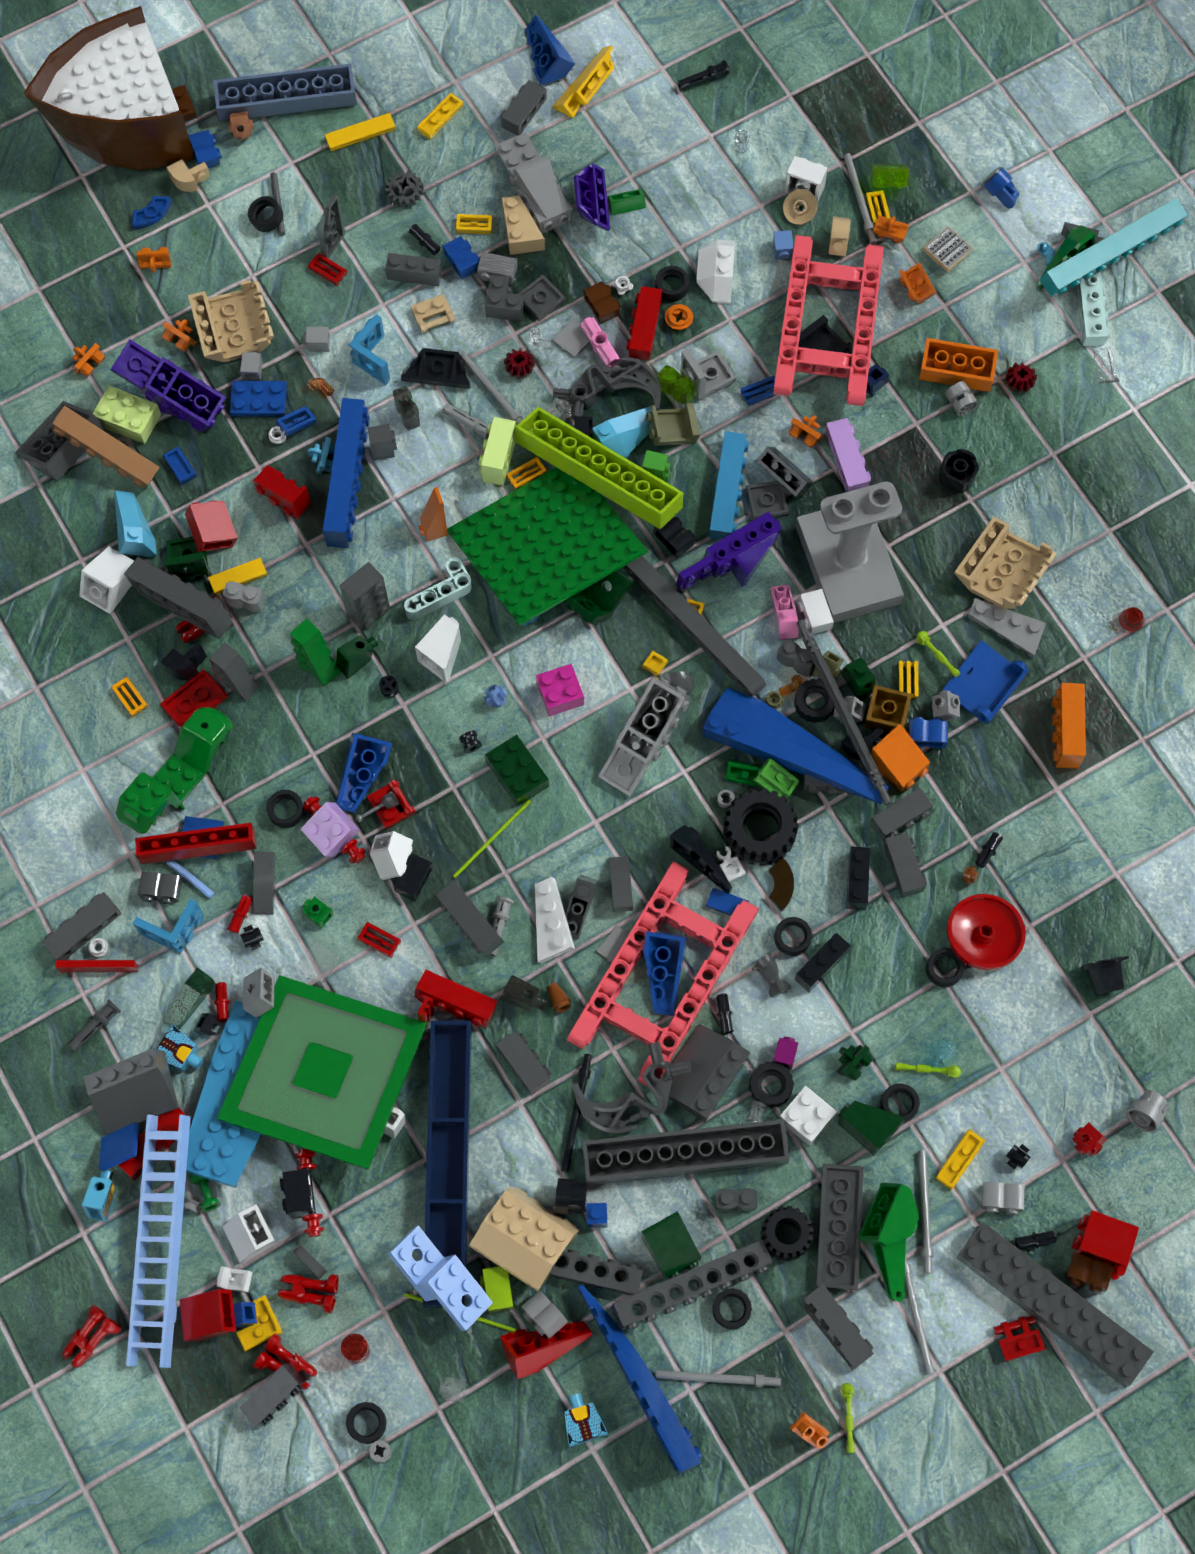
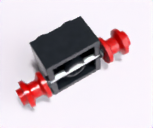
(299, 1194)

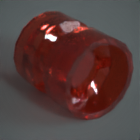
(355, 1348)

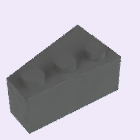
(232, 673)

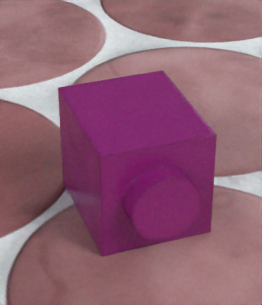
(786, 1052)

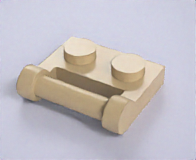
(430, 309)

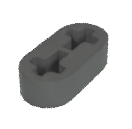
(309, 1261)

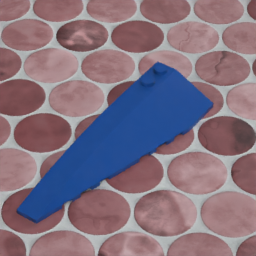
(766, 733)
(648, 1392)

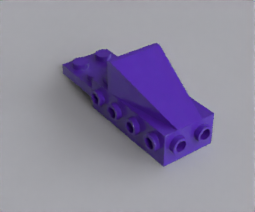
(169, 386)
(737, 552)

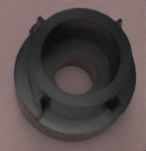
(570, 1196)

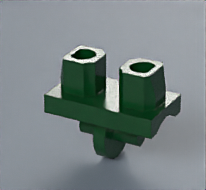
(850, 1058)

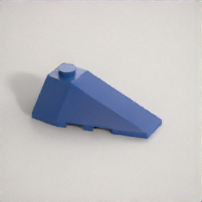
(549, 56)
(362, 765)

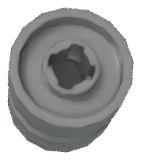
(960, 397)

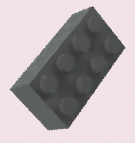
(365, 596)

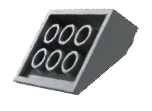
(50, 452)
(714, 1066)
(132, 1090)

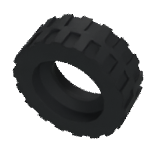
(804, 710)
(780, 1072)

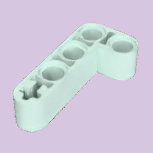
(435, 591)

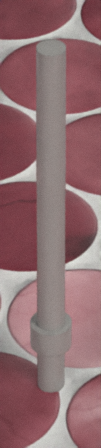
(868, 225)
(513, 415)
(926, 1251)
(917, 1319)
(758, 1380)

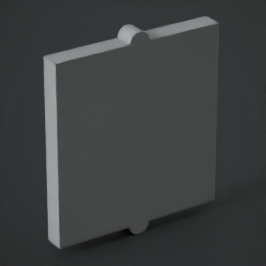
(571, 339)
(613, 944)

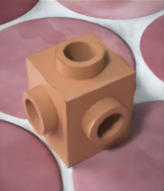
(237, 119)

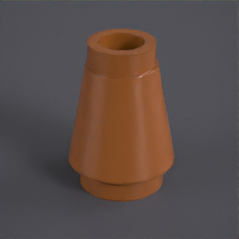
(559, 1000)

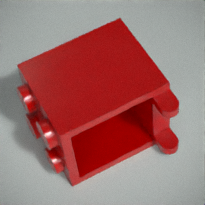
(1106, 1240)

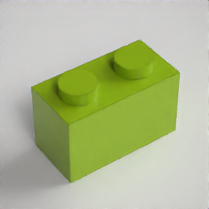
(497, 1288)

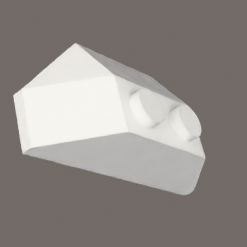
(716, 270)

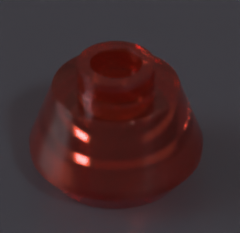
(1132, 619)

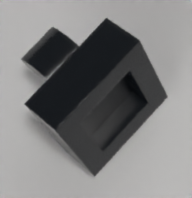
(204, 1024)

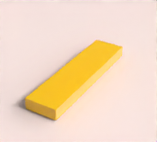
(360, 132)

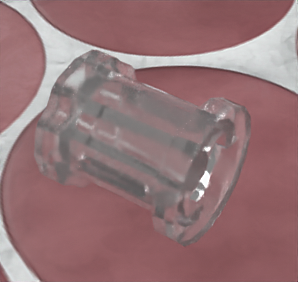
(738, 140)
(756, 1112)

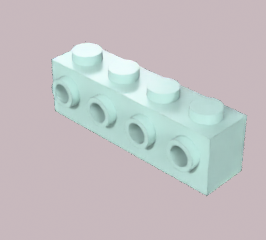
(1092, 311)

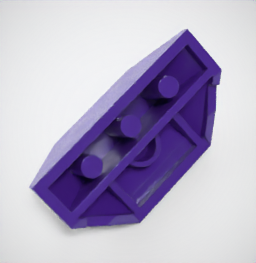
(592, 196)

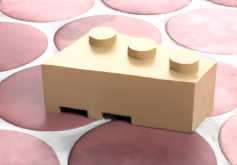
(520, 227)

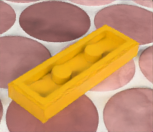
(440, 115)
(241, 574)
(960, 1159)

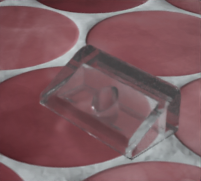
(1106, 365)

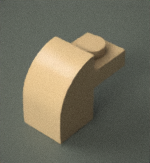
(185, 178)
(839, 236)

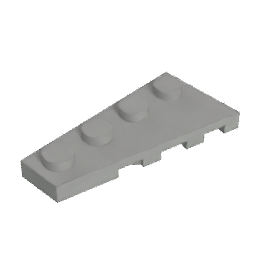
(1015, 627)

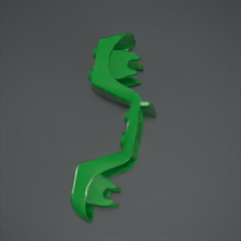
(191, 759)

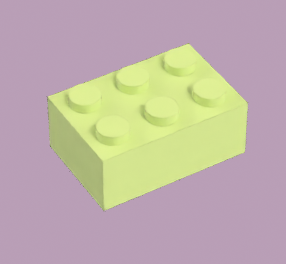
(127, 414)
(498, 451)

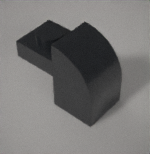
(184, 666)
(871, 741)

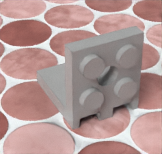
(696, 372)

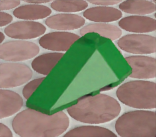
(1076, 242)

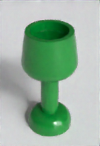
(209, 1203)

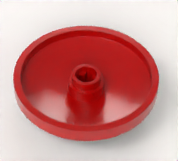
(986, 932)

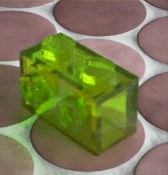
(890, 175)

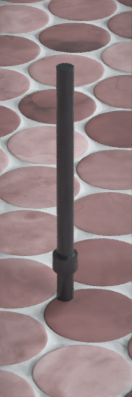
(584, 1074)

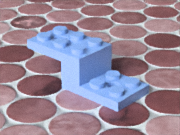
(440, 1278)

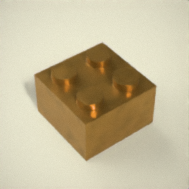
(887, 709)

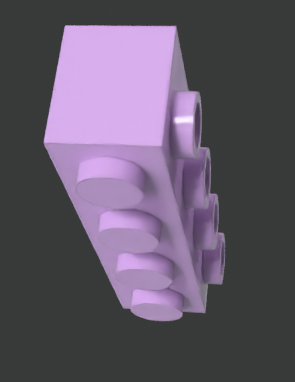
(847, 454)

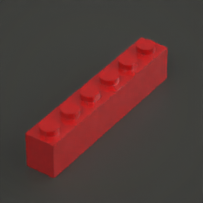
(195, 843)

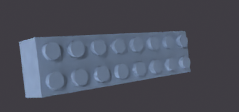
(286, 92)

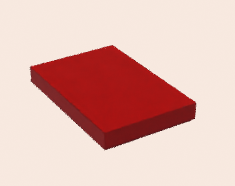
(194, 694)

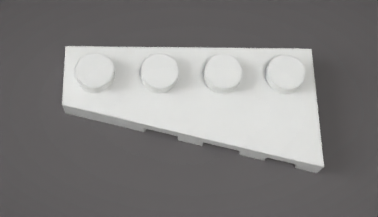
(551, 922)

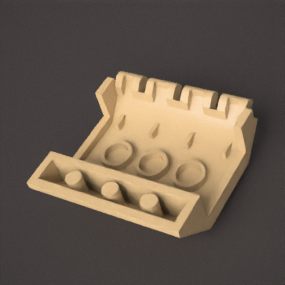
(232, 322)
(1003, 566)
(523, 1237)

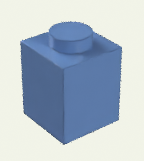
(783, 244)

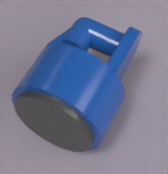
(1000, 185)

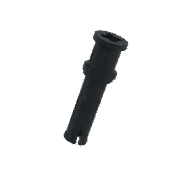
(710, 73)

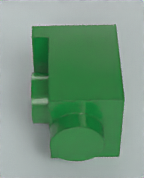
(320, 917)

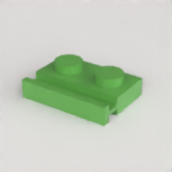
(776, 778)

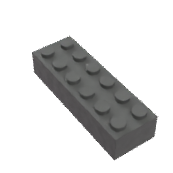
(179, 597)

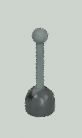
(389, 801)

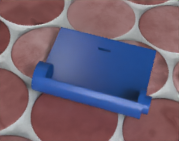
(989, 682)

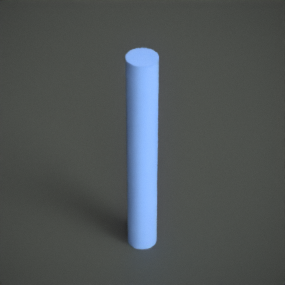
(190, 878)

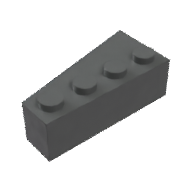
(837, 1327)

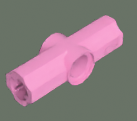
(594, 335)

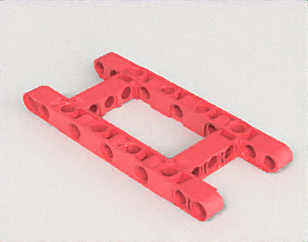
(822, 362)
(631, 952)

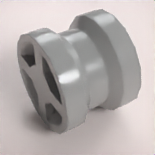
(382, 1454)

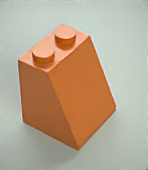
(900, 759)

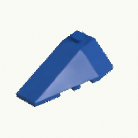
(664, 965)

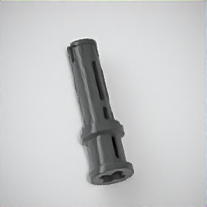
(101, 1018)

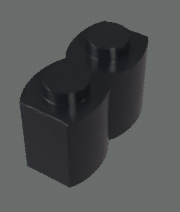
(675, 537)

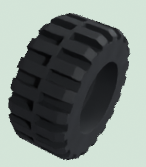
(764, 803)

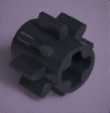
(252, 937)
(1018, 1156)

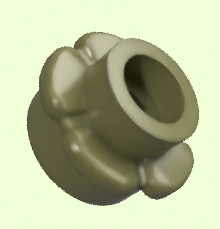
(777, 697)

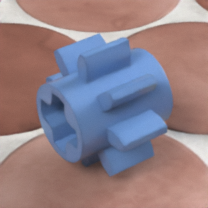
(495, 696)

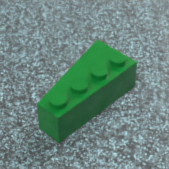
(313, 653)

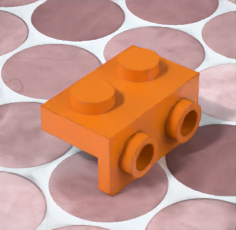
(918, 283)

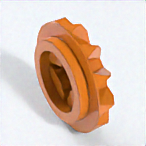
(676, 310)

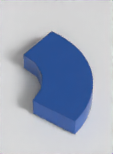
(152, 213)

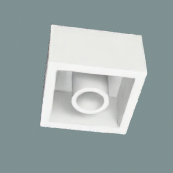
(807, 176)
(807, 1115)

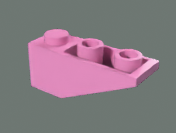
(785, 612)

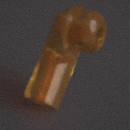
(320, 384)
(792, 687)

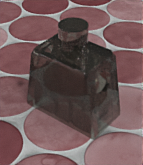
(515, 991)

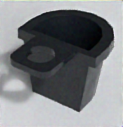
(1106, 974)

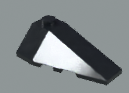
(693, 850)

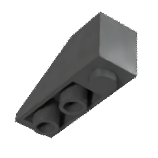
(580, 904)

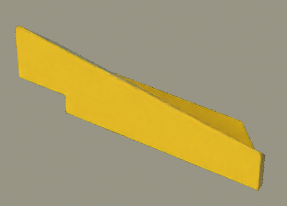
(586, 83)

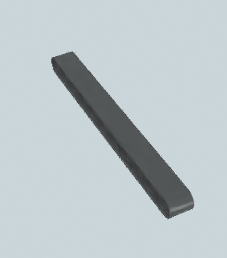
(695, 626)

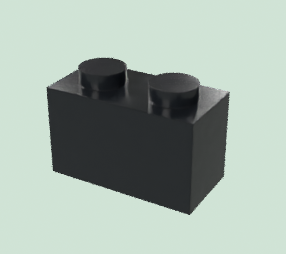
(414, 877)

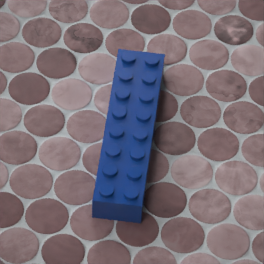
(345, 473)

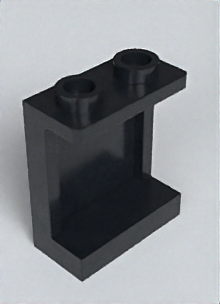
(822, 337)

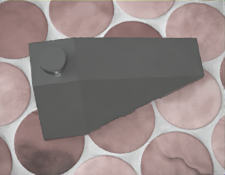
(331, 227)

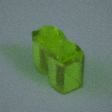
(675, 384)

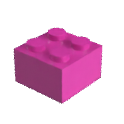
(560, 690)

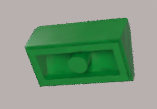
(626, 201)
(742, 772)

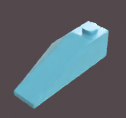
(623, 432)
(132, 528)

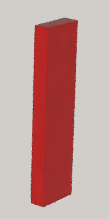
(74, 966)

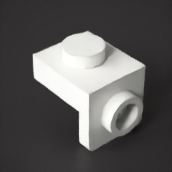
(234, 1279)

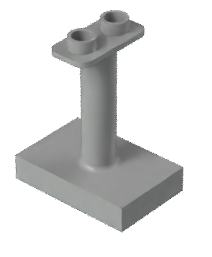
(850, 552)

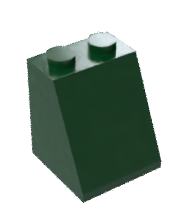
(869, 1124)
(671, 1246)

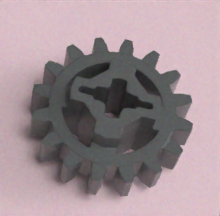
(406, 188)

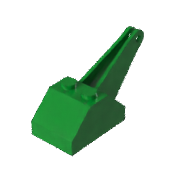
(887, 1226)

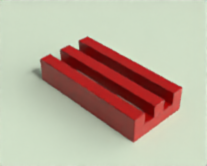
(338, 277)
(393, 947)
(425, 1015)

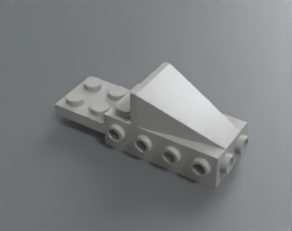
(535, 182)
(644, 734)

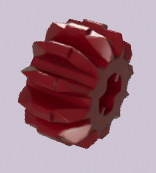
(519, 363)
(1021, 377)

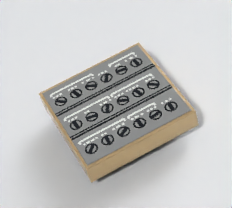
(948, 249)

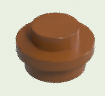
(970, 875)

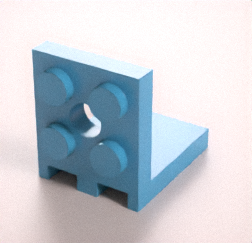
(364, 343)
(182, 932)

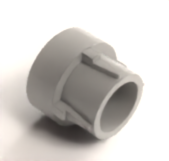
(1148, 1111)

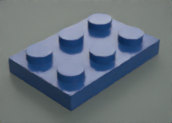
(258, 398)

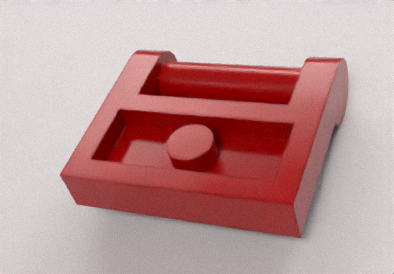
(391, 816)

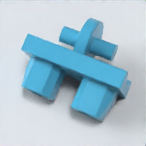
(327, 449)

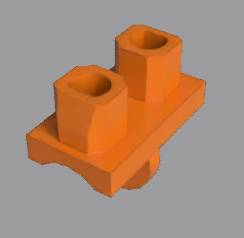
(890, 228)
(154, 259)
(183, 327)
(82, 365)
(799, 427)
(810, 1431)

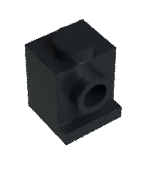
(584, 424)

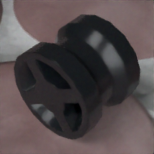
(387, 682)
(470, 741)

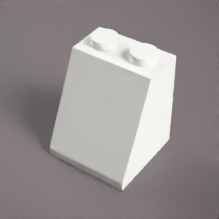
(104, 579)
(439, 647)

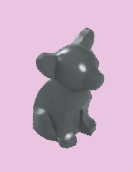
(769, 970)

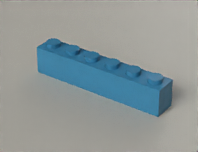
(728, 484)

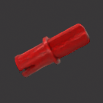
(240, 914)
(221, 1002)

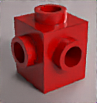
(1088, 1140)

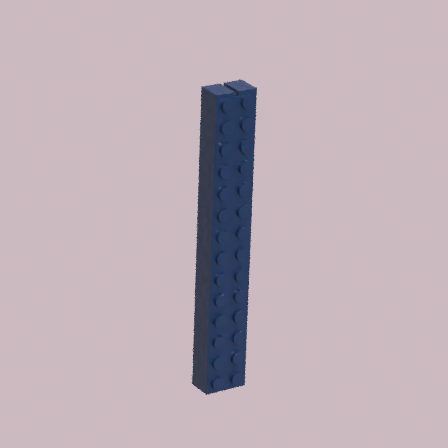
(448, 1140)

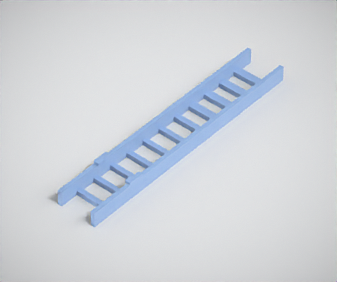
(146, 1197)

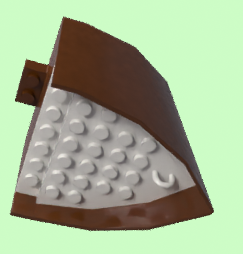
(113, 96)

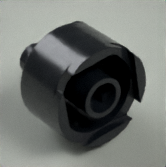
(958, 470)

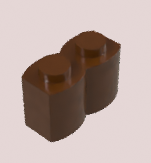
(601, 302)
(1089, 1273)

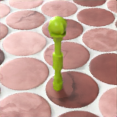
(924, 639)
(953, 1070)
(848, 1390)

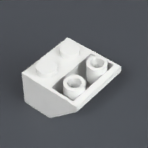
(390, 854)
(249, 1233)

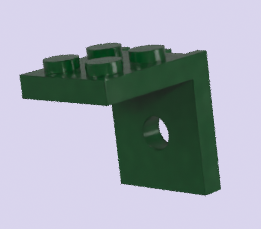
(188, 565)
(596, 601)

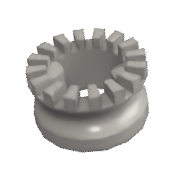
(720, 799)
(191, 1205)

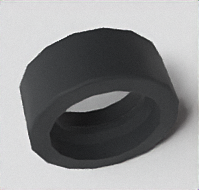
(261, 203)
(672, 271)
(280, 795)
(793, 921)
(944, 952)
(904, 1089)
(732, 1292)
(351, 1417)

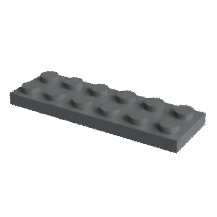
(839, 1227)

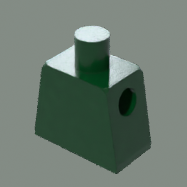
(355, 655)
(857, 676)

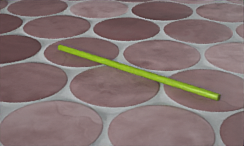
(493, 837)
(479, 1319)

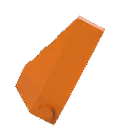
(433, 518)

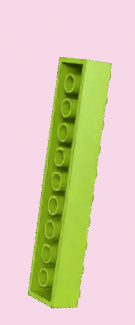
(599, 467)

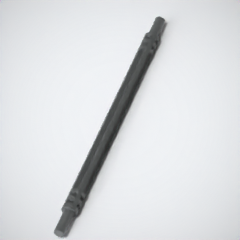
(844, 713)

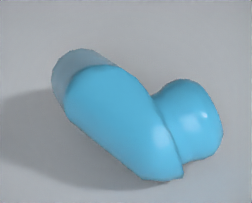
(1046, 251)

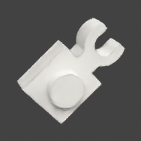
(730, 867)

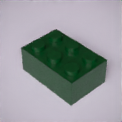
(517, 770)

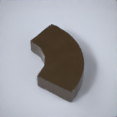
(783, 884)

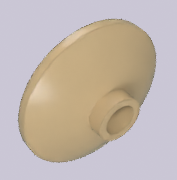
(794, 201)

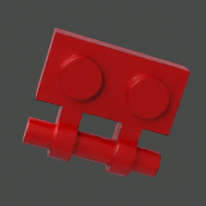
(1022, 1344)

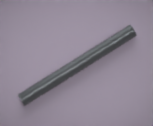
(276, 195)

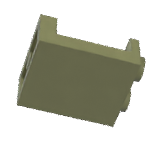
(673, 425)

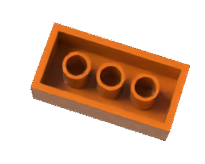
(957, 362)
(1069, 725)

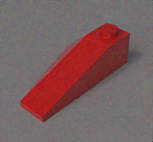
(532, 1352)

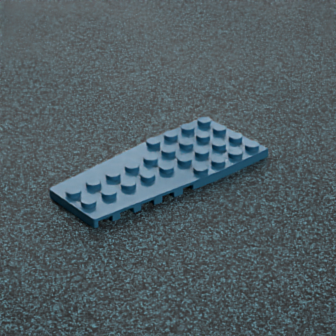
(214, 1146)

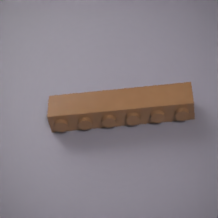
(105, 447)

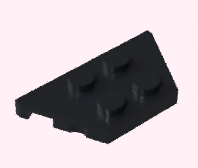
(437, 368)

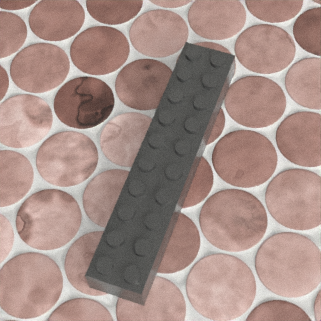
(685, 1152)
(1055, 1305)

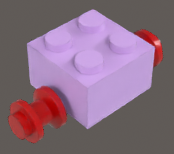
(331, 830)

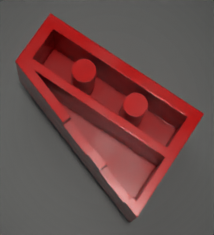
(282, 492)

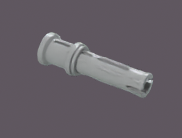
(475, 424)
(500, 917)

